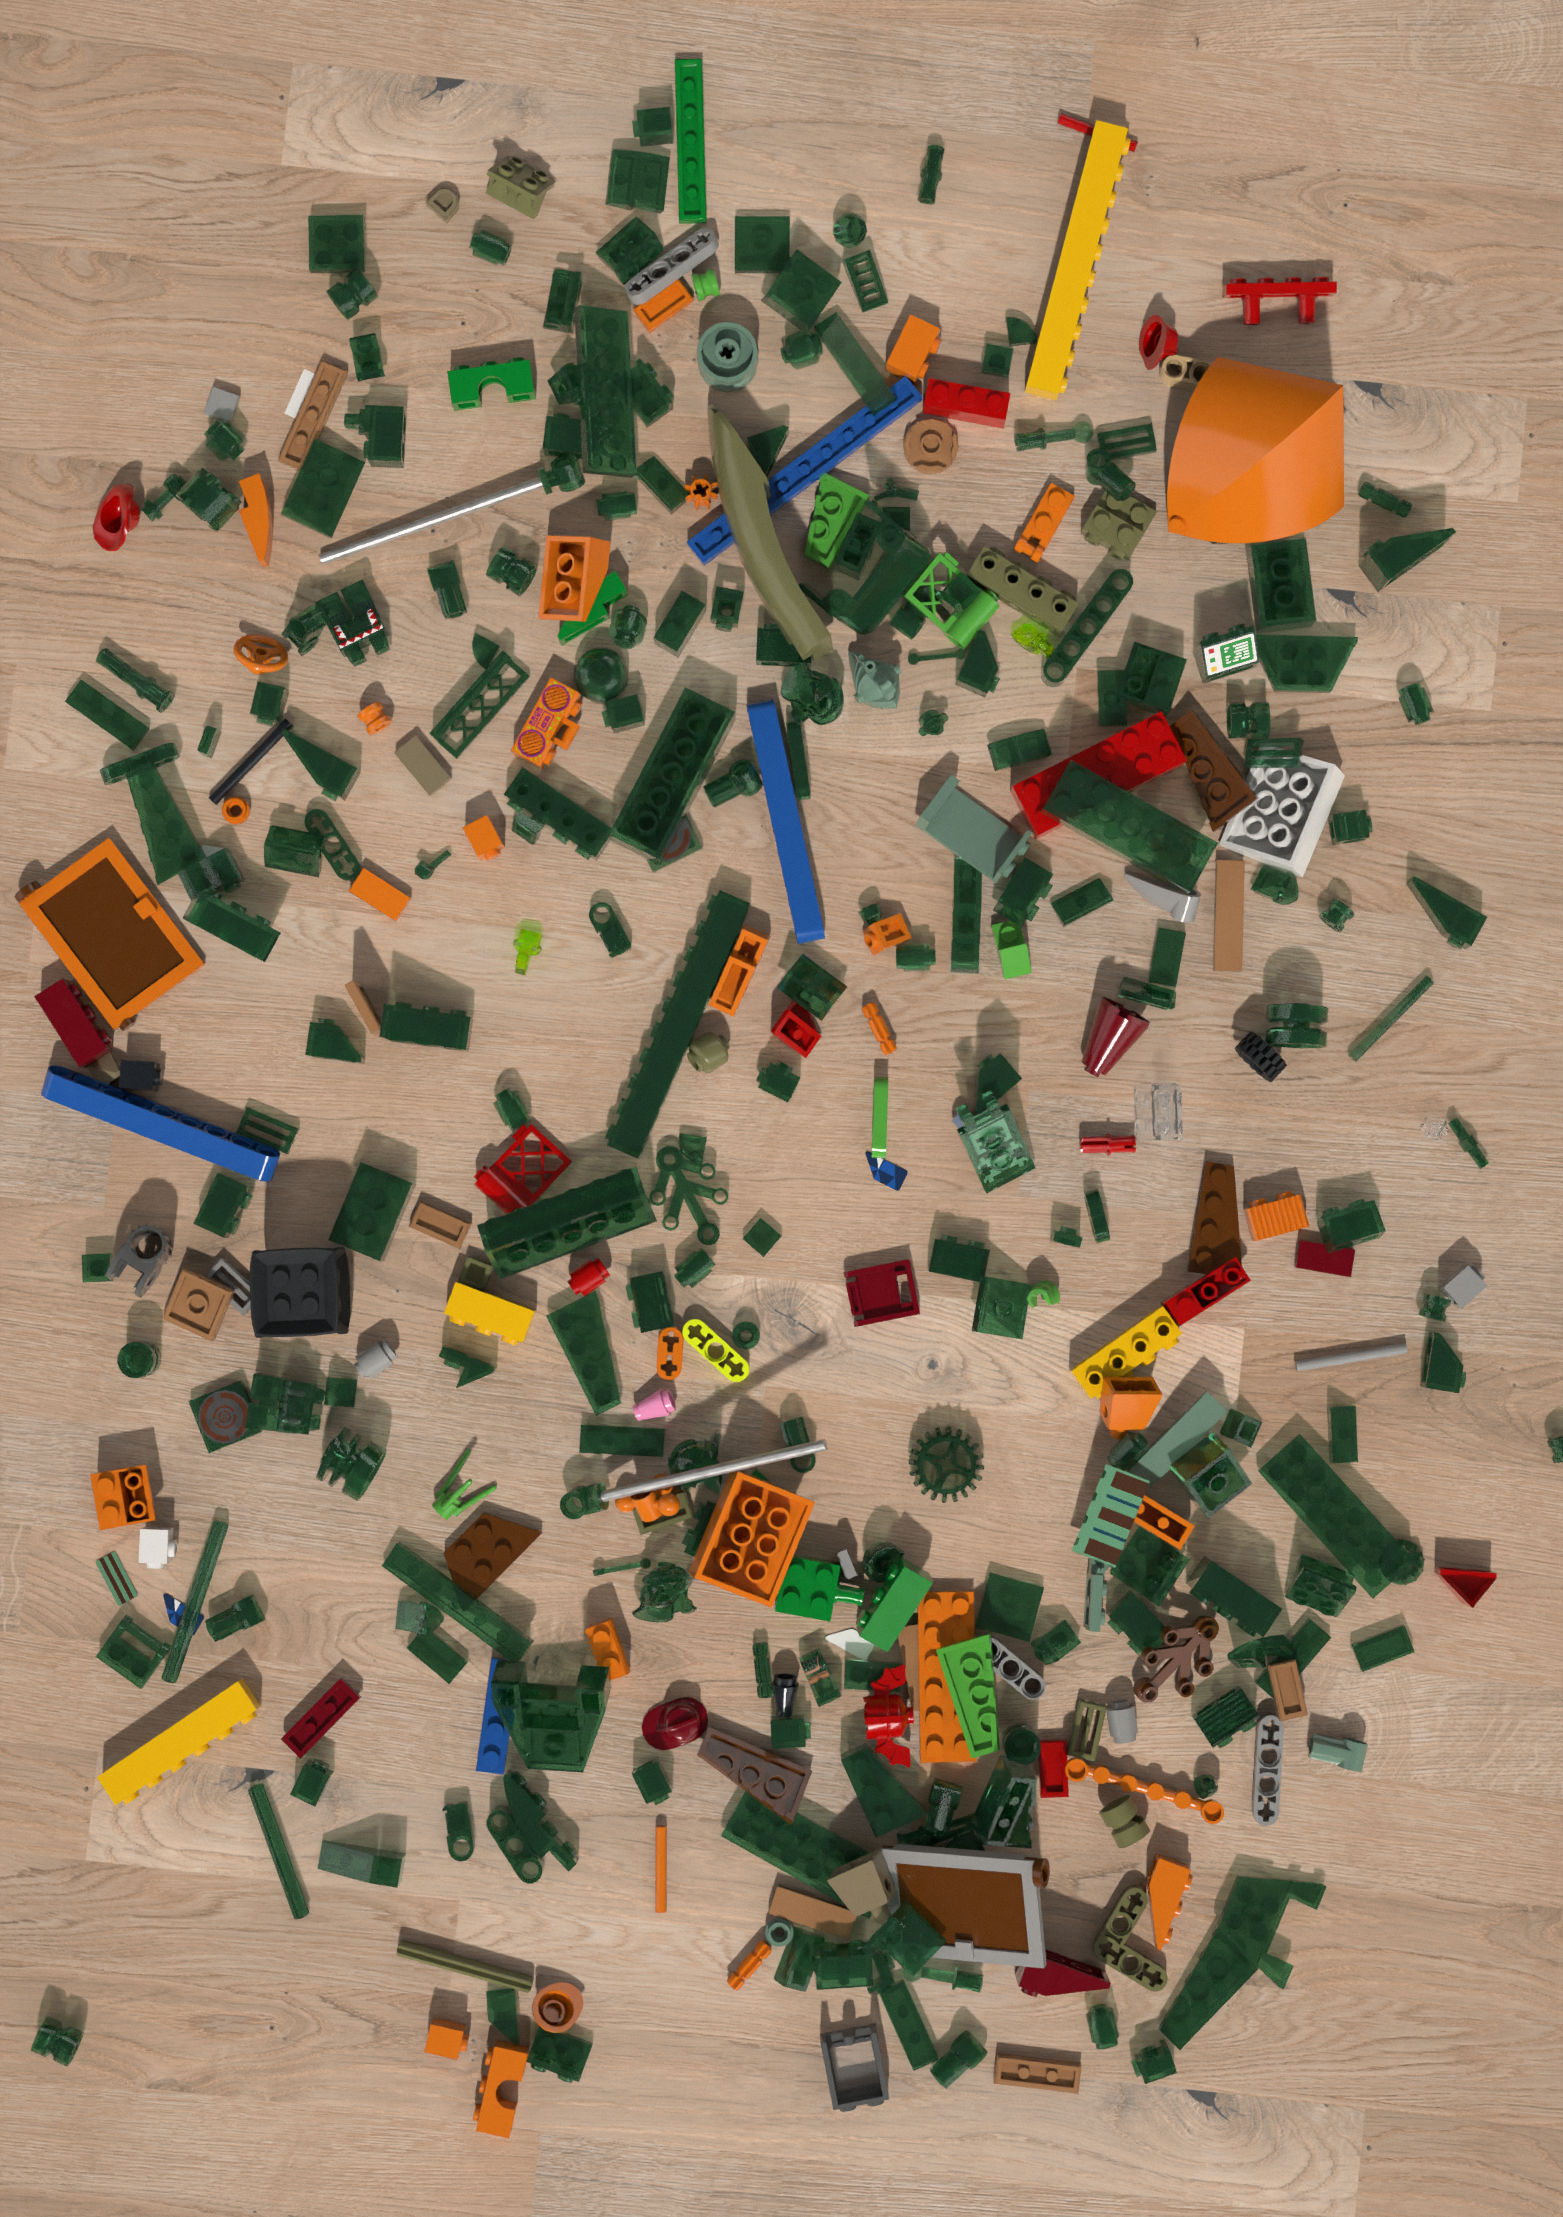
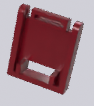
(877, 1293)

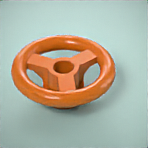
(260, 657)

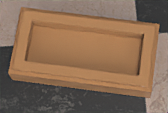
(440, 1225)
(1287, 1689)

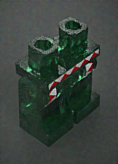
(357, 632)

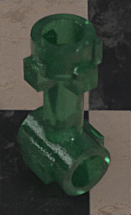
(152, 509)

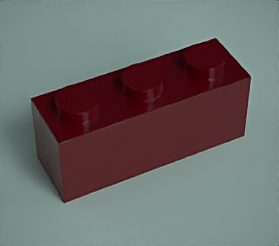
(74, 1022)

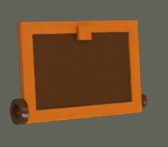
(110, 933)

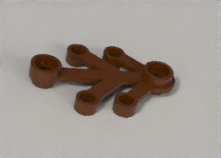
(1179, 1657)

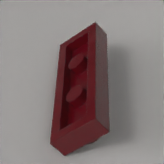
(320, 1717)

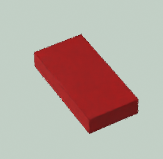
(1052, 1775)

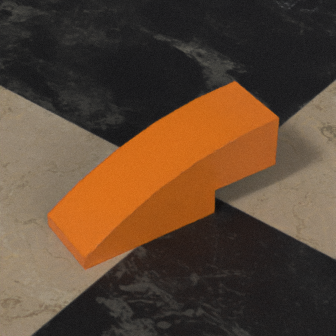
(258, 517)
(739, 970)

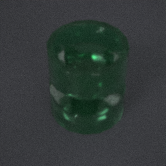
(352, 293)
(509, 569)
(1248, 720)
(139, 1359)
(1021, 1741)
(57, 2041)

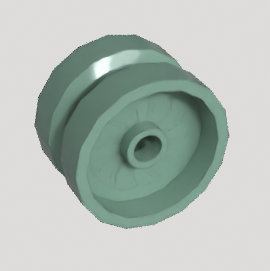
(722, 341)

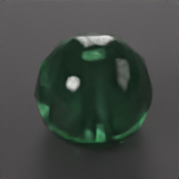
(849, 229)

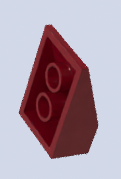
(1061, 1976)

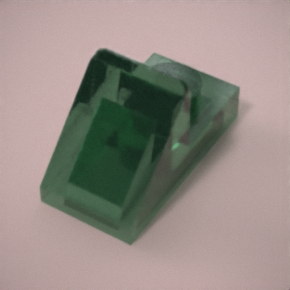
(473, 1367)

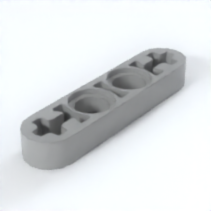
(669, 263)
(1267, 1769)

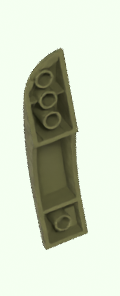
(744, 498)

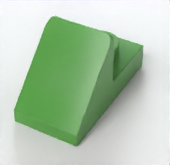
(1011, 949)

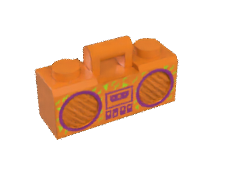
(540, 731)

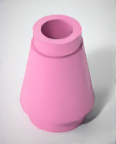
(656, 1405)

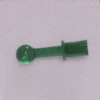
(1081, 432)
(958, 1979)

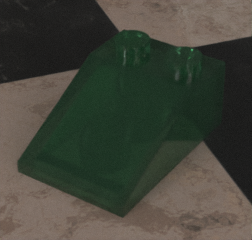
(1399, 554)

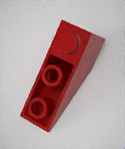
(1205, 1291)

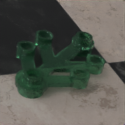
(685, 1191)

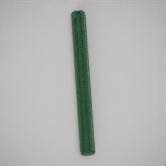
(195, 1601)

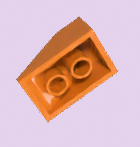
(572, 576)

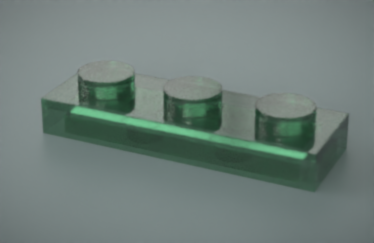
(622, 1440)

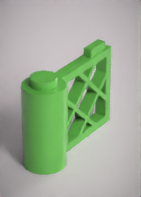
(975, 616)

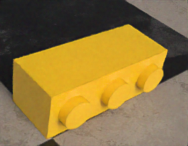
(489, 1313)

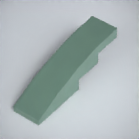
(1179, 1438)

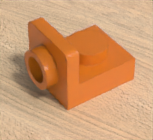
(886, 934)

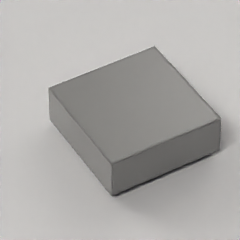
(221, 404)
(846, 1563)

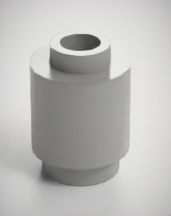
(375, 1359)
(1122, 1721)

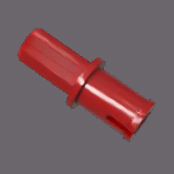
(1108, 1144)

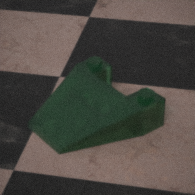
(551, 1722)

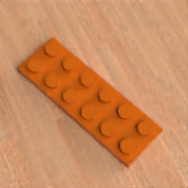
(941, 1621)

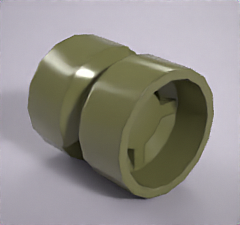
(1126, 1824)

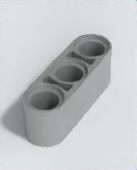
(1022, 1673)

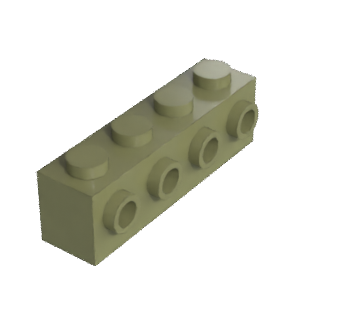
(1022, 590)

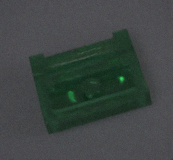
(128, 1659)

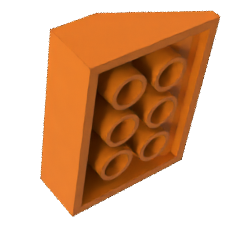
(751, 1537)

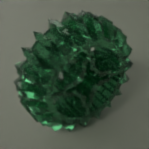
(937, 1487)

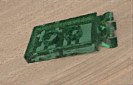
(994, 1144)

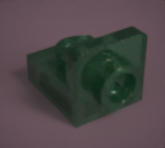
(1055, 1643)

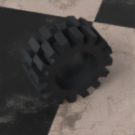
(1260, 1056)

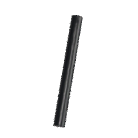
(250, 762)

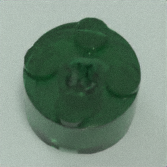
(207, 500)

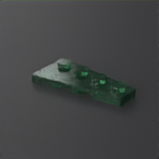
(166, 831)
(586, 1346)
(1207, 1988)

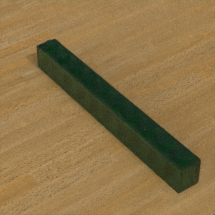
(678, 1024)

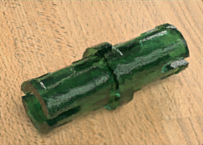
(931, 174)

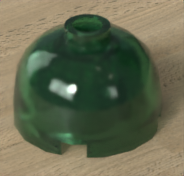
(601, 675)

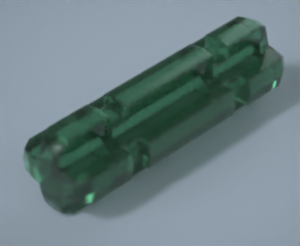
(1385, 499)
(762, 1670)

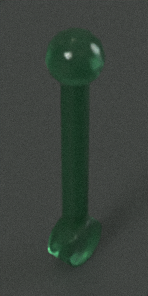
(913, 659)
(645, 1563)

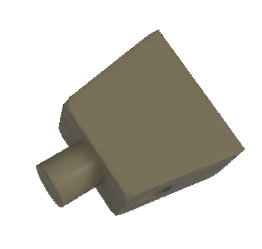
(864, 1885)

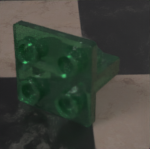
(1321, 1586)

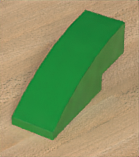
(609, 593)

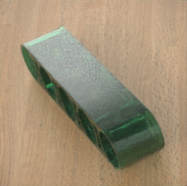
(1090, 615)

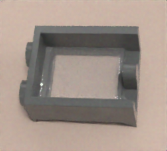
(854, 2067)

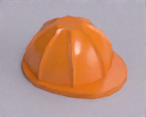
(557, 2007)

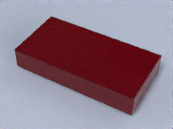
(1316, 1258)

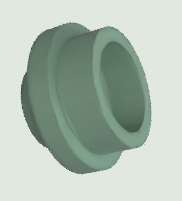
(775, 1940)

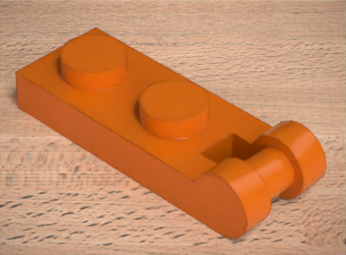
(1044, 522)

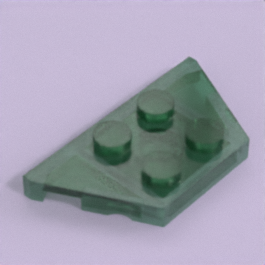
(1303, 662)

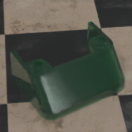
(887, 583)

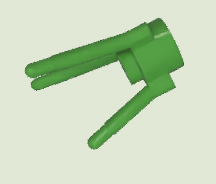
(448, 1502)

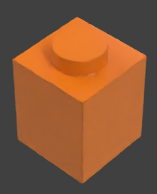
(484, 838)
(446, 2038)

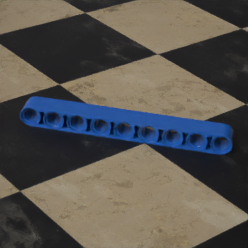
(785, 821)
(160, 1123)

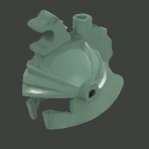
(875, 681)

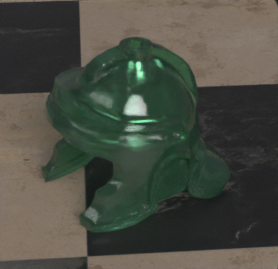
(812, 695)
(694, 1455)
(664, 1594)

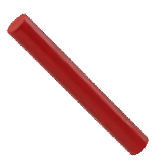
(1086, 128)

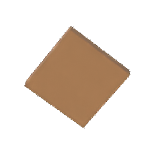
(364, 1007)
(198, 1304)

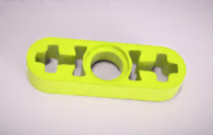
(704, 1352)

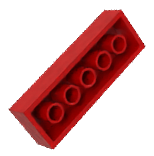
(1124, 759)

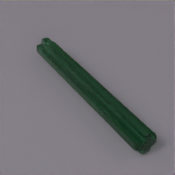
(278, 1851)

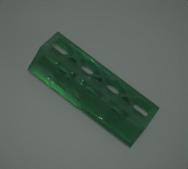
(470, 699)

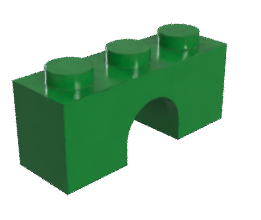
(469, 382)

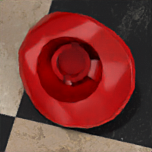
(115, 517)

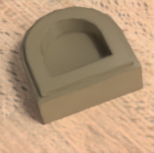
(444, 203)

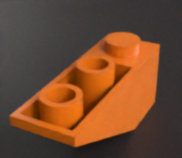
(1165, 1887)

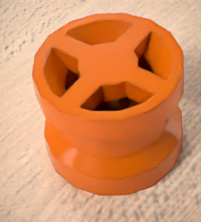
(374, 718)

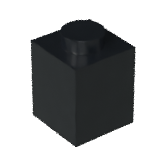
(140, 1075)

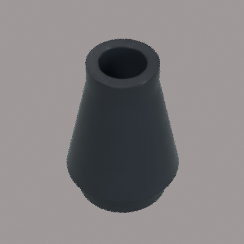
(784, 1692)

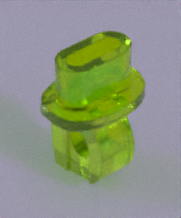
(1036, 643)
(528, 946)

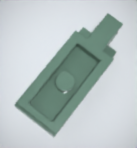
(1095, 1589)

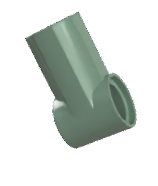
(1346, 1752)

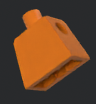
(1128, 1403)

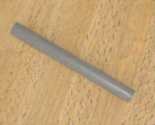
(1350, 1357)

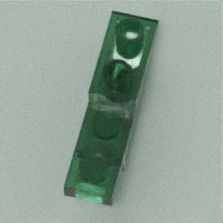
(528, 1813)

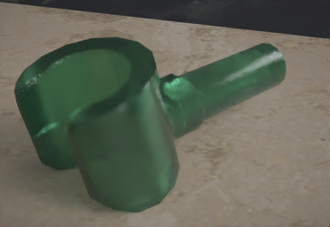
(425, 870)

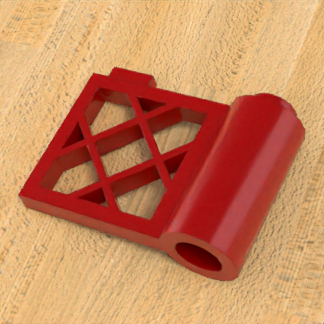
(503, 1186)

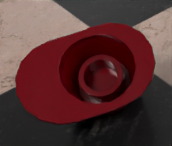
(675, 1723)

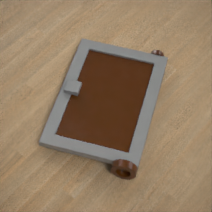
(975, 1899)

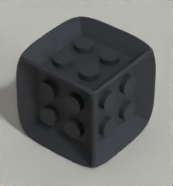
(299, 1292)

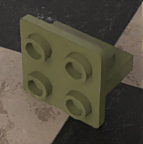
(519, 185)

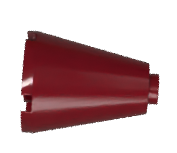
(1111, 1036)

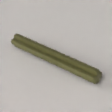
(465, 1966)

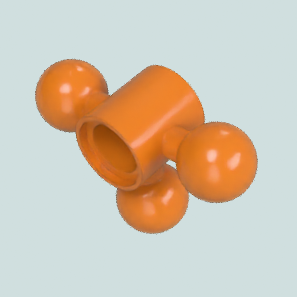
(649, 1504)

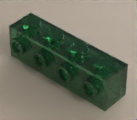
(559, 814)

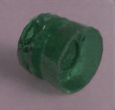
(351, 1463)

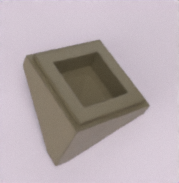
(105, 1069)

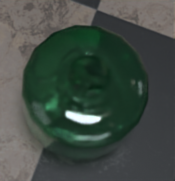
(802, 349)
(224, 440)
(627, 627)

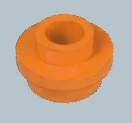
(227, 808)

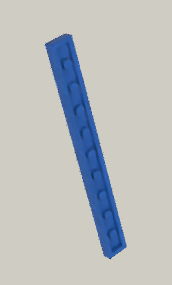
(812, 465)

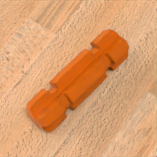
(879, 1028)
(749, 1965)

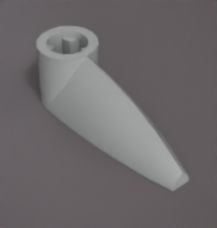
(1180, 905)

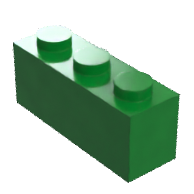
(893, 1604)

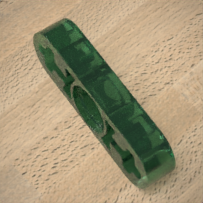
(159, 755)
(798, 761)
(350, 858)

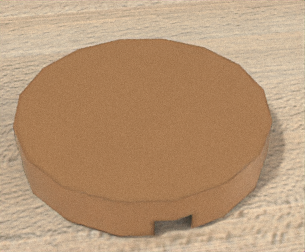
(930, 446)

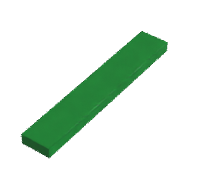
(690, 141)

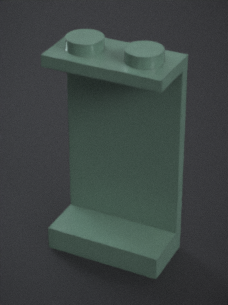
(972, 832)

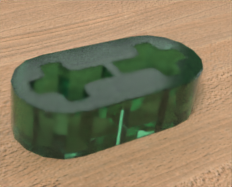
(1096, 1216)

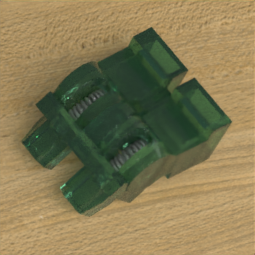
(294, 1408)

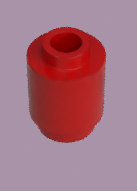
(588, 1277)

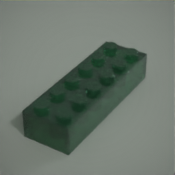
(672, 776)
(1129, 827)
(566, 1222)

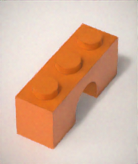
(495, 2113)

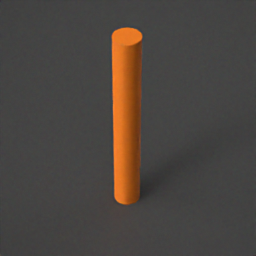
(660, 1869)

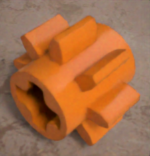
(697, 498)

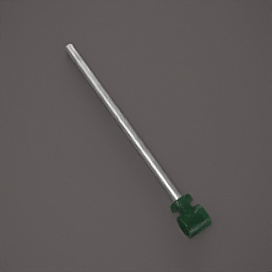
(564, 473)
(596, 1497)

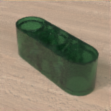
(515, 1858)

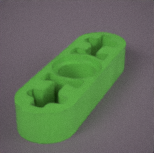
(879, 1122)

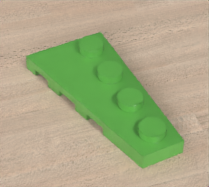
(972, 1689)

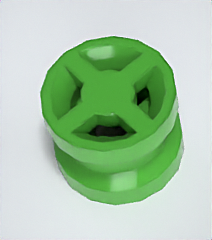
(705, 284)

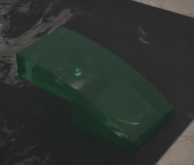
(1019, 749)

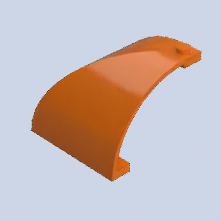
(1256, 455)

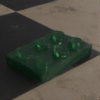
(322, 488)

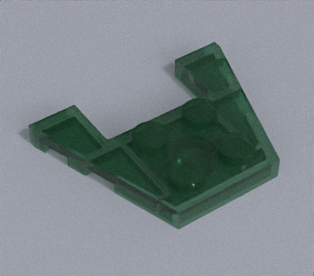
(1255, 1913)

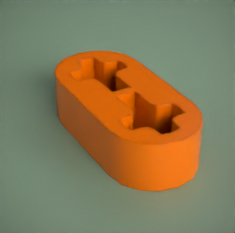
(677, 1353)

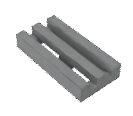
(216, 1270)

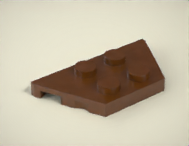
(486, 1551)

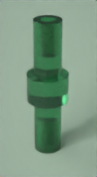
(1468, 1143)

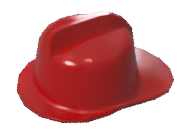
(1157, 341)

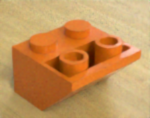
(123, 1497)

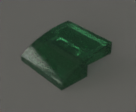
(637, 180)
(1254, 1653)

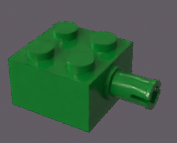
(813, 1589)

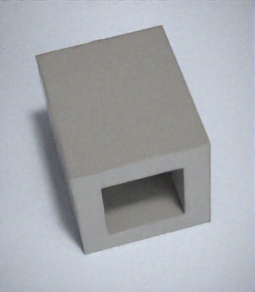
(1463, 1285)

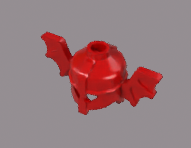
(888, 1716)

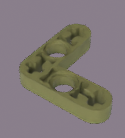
(1118, 1940)

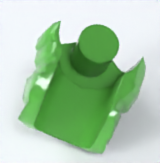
(1047, 1290)

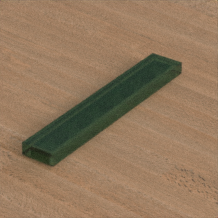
(457, 1603)

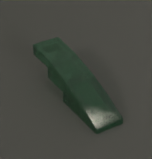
(966, 918)

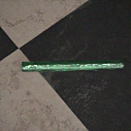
(1391, 1018)

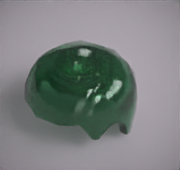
(879, 1558)

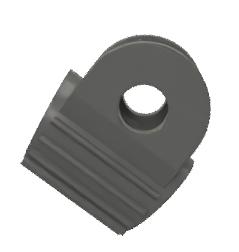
(150, 1267)

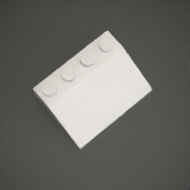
(1287, 816)

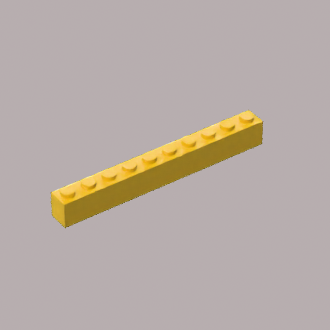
(1076, 260)

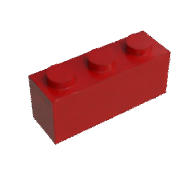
(966, 403)

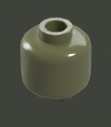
(708, 1052)

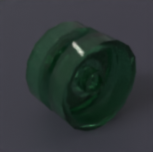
(1296, 1025)

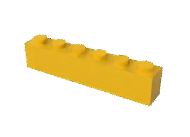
(178, 1742)

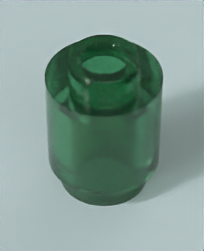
(490, 247)
(617, 505)
(1415, 703)
(915, 957)
(511, 1109)
(694, 1268)
(1128, 1451)
(1102, 2026)

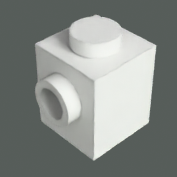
(156, 1546)

